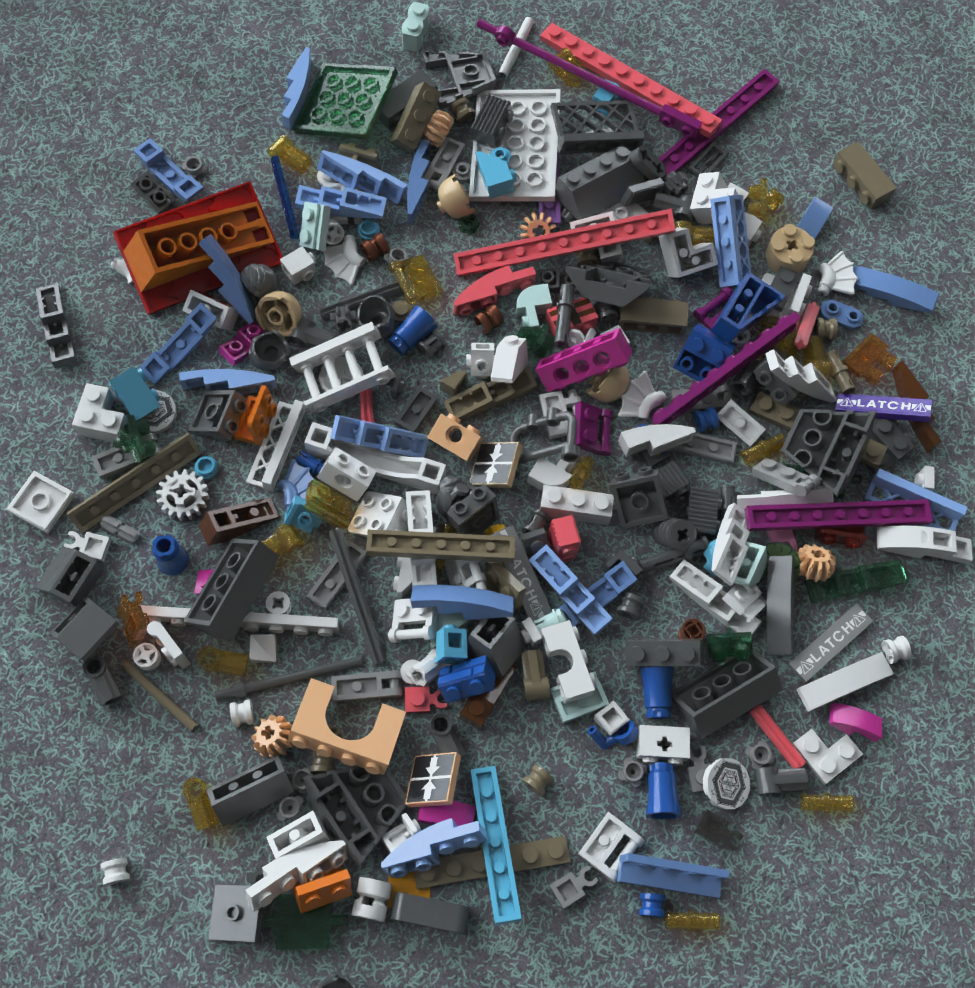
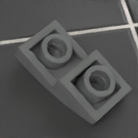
(152, 192)
(554, 279)

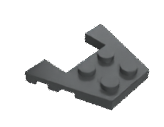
(468, 71)

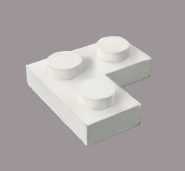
(827, 761)

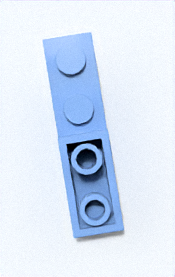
(423, 848)

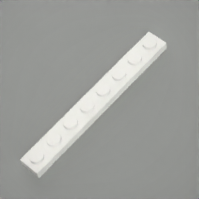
(253, 621)

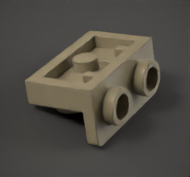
(502, 581)

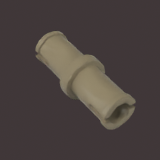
(840, 372)

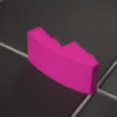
(238, 347)
(852, 719)
(458, 811)

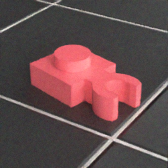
(419, 700)

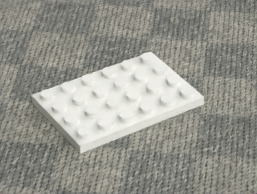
(531, 143)

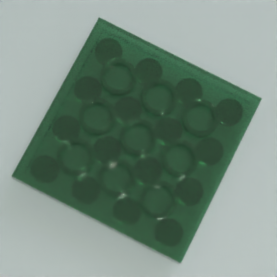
(345, 100)

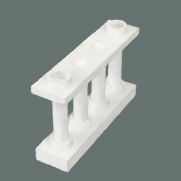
(327, 352)

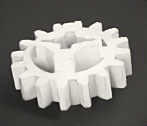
(175, 487)

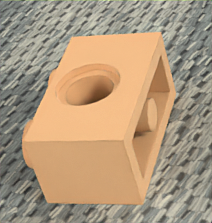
(442, 435)

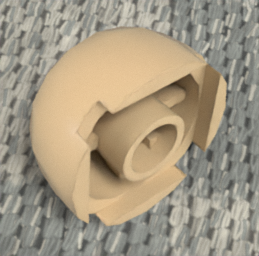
(454, 198)
(278, 312)
(609, 385)

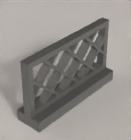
(599, 140)

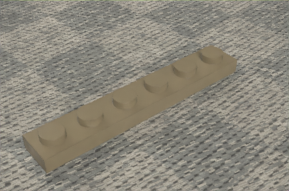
(785, 416)
(134, 483)
(440, 546)
(472, 864)

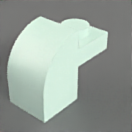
(531, 302)

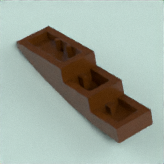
(909, 387)

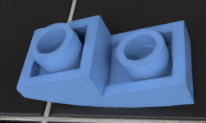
(815, 217)

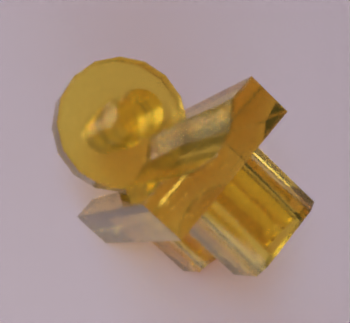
(767, 199)

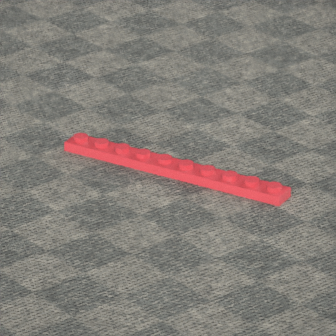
(627, 77)
(565, 242)

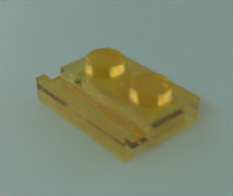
(328, 504)

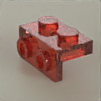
(850, 537)

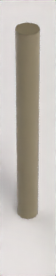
(159, 695)

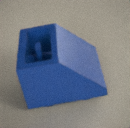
(703, 353)

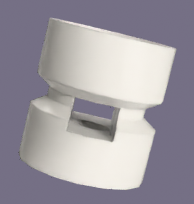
(371, 889)

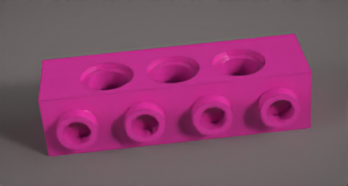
(611, 343)

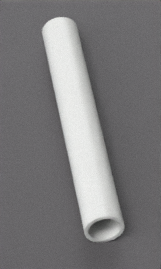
(514, 50)

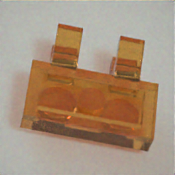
(865, 355)
(134, 620)

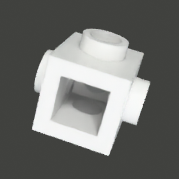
(481, 359)

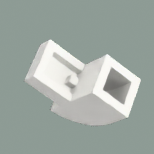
(549, 474)

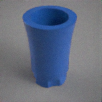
(412, 330)
(169, 555)
(657, 691)
(662, 792)

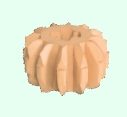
(438, 128)
(534, 224)
(816, 562)
(272, 736)

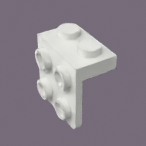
(796, 298)
(379, 512)

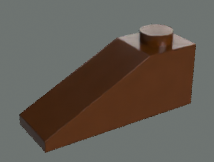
(236, 520)
(479, 707)

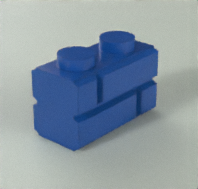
(466, 679)

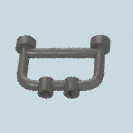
(554, 416)

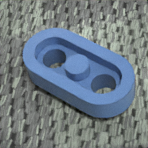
(842, 314)

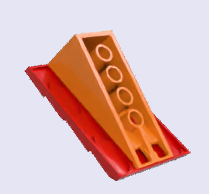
(166, 250)

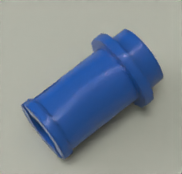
(310, 461)

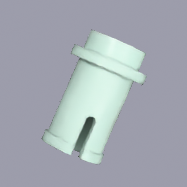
(555, 617)

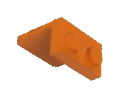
(257, 417)
(320, 892)

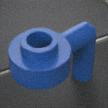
(623, 736)

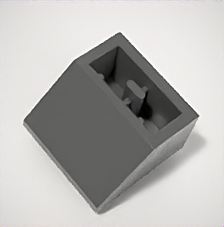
(70, 576)
(85, 629)
(498, 640)

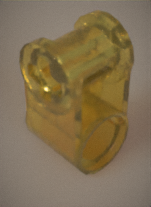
(568, 78)

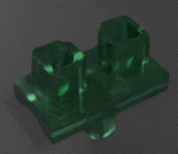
(538, 341)
(132, 438)
(730, 644)

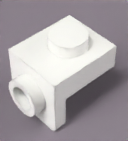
(401, 833)

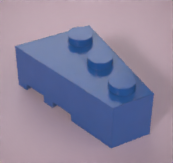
(745, 307)

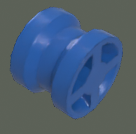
(706, 419)
(652, 905)

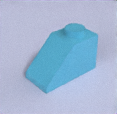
(495, 175)

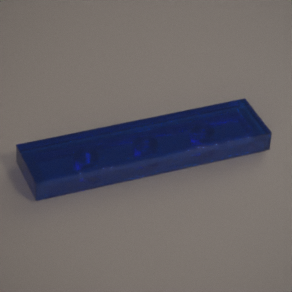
(284, 197)

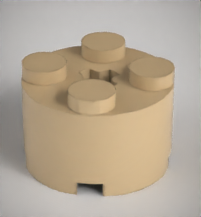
(790, 248)

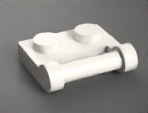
(405, 615)
(169, 646)
(604, 841)

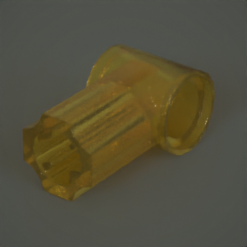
(289, 154)
(698, 234)
(815, 354)
(284, 539)
(225, 662)
(200, 806)

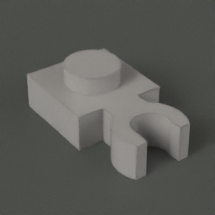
(697, 771)
(569, 888)

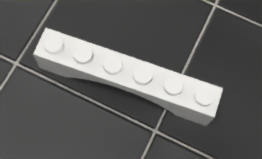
(410, 471)

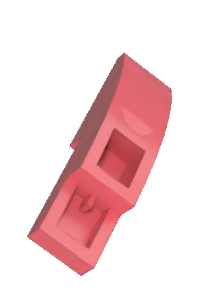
(485, 290)

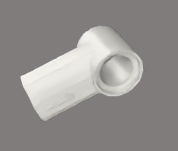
(427, 669)

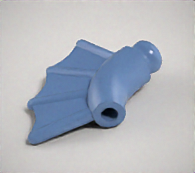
(295, 482)

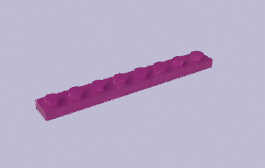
(729, 112)
(731, 367)
(838, 515)

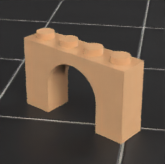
(312, 732)

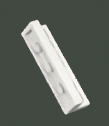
(281, 447)

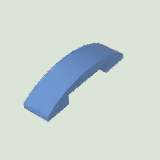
(167, 172)
(180, 345)
(606, 589)

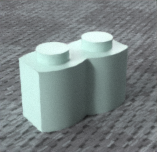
(415, 26)

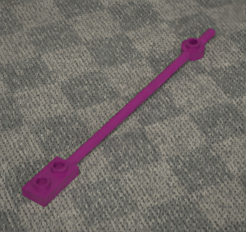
(668, 115)

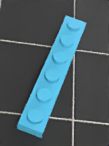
(496, 849)

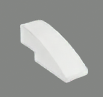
(654, 438)

